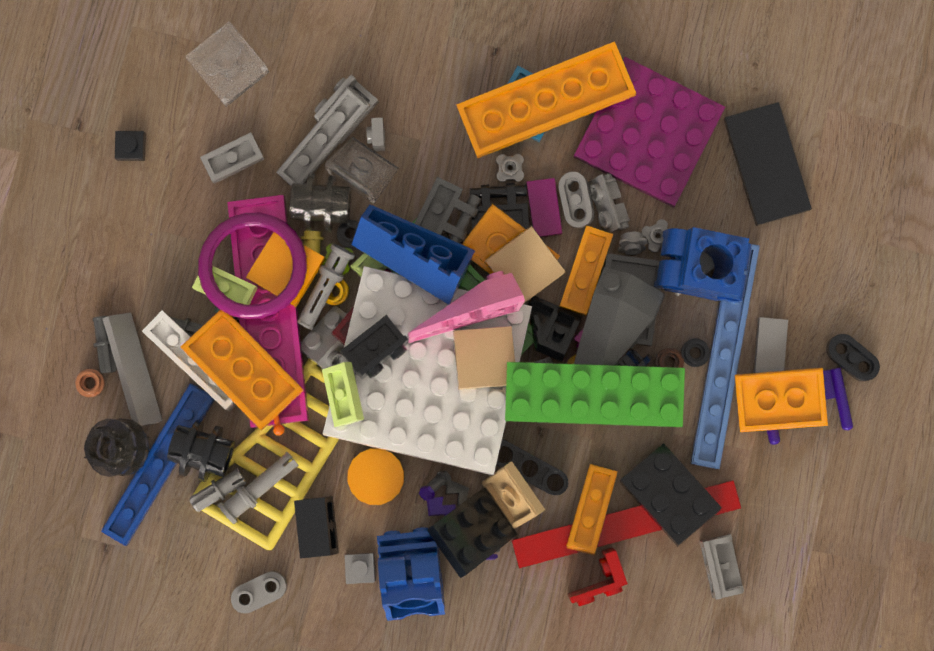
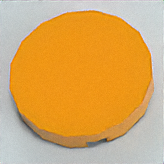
(375, 476)

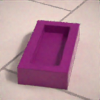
(544, 207)

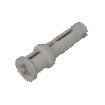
(328, 271)
(247, 496)

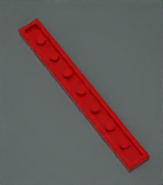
(616, 528)

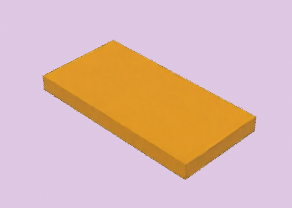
(242, 369)

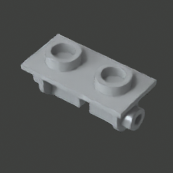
(603, 192)

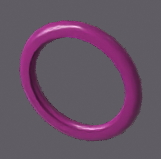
(276, 304)

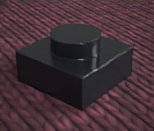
(130, 145)

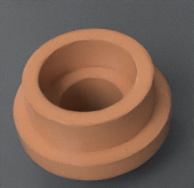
(82, 379)

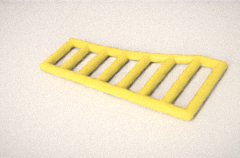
(296, 493)

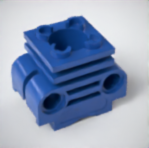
(684, 273)
(410, 574)

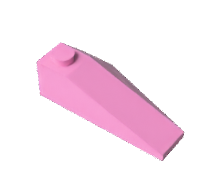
(486, 301)

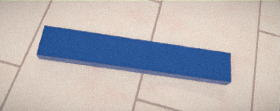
(156, 469)

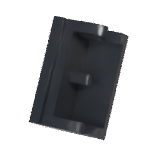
(316, 527)

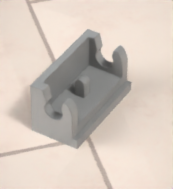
(721, 566)

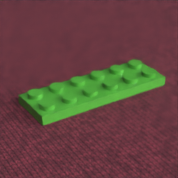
(594, 394)

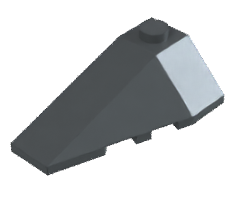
(617, 317)

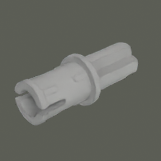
(217, 490)

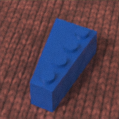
(413, 252)

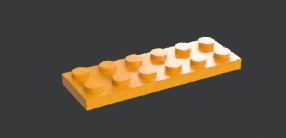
(546, 99)

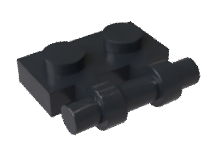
(517, 212)

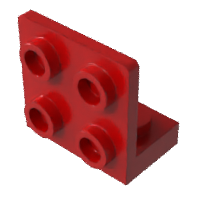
(611, 568)

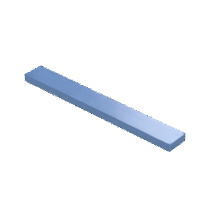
(721, 375)

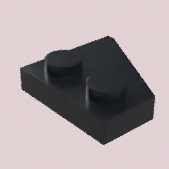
(552, 327)

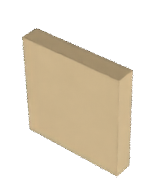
(528, 261)
(483, 356)
(513, 495)

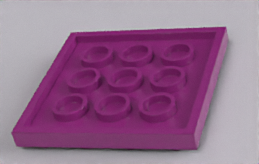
(651, 136)

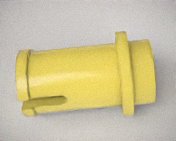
(312, 240)

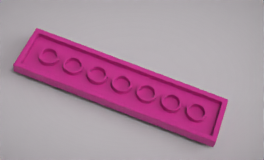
(278, 332)

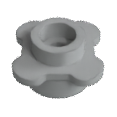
(510, 175)
(649, 233)
(632, 243)

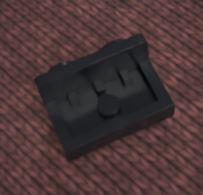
(375, 347)

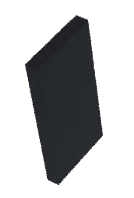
(767, 164)

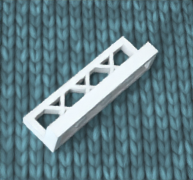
(169, 338)

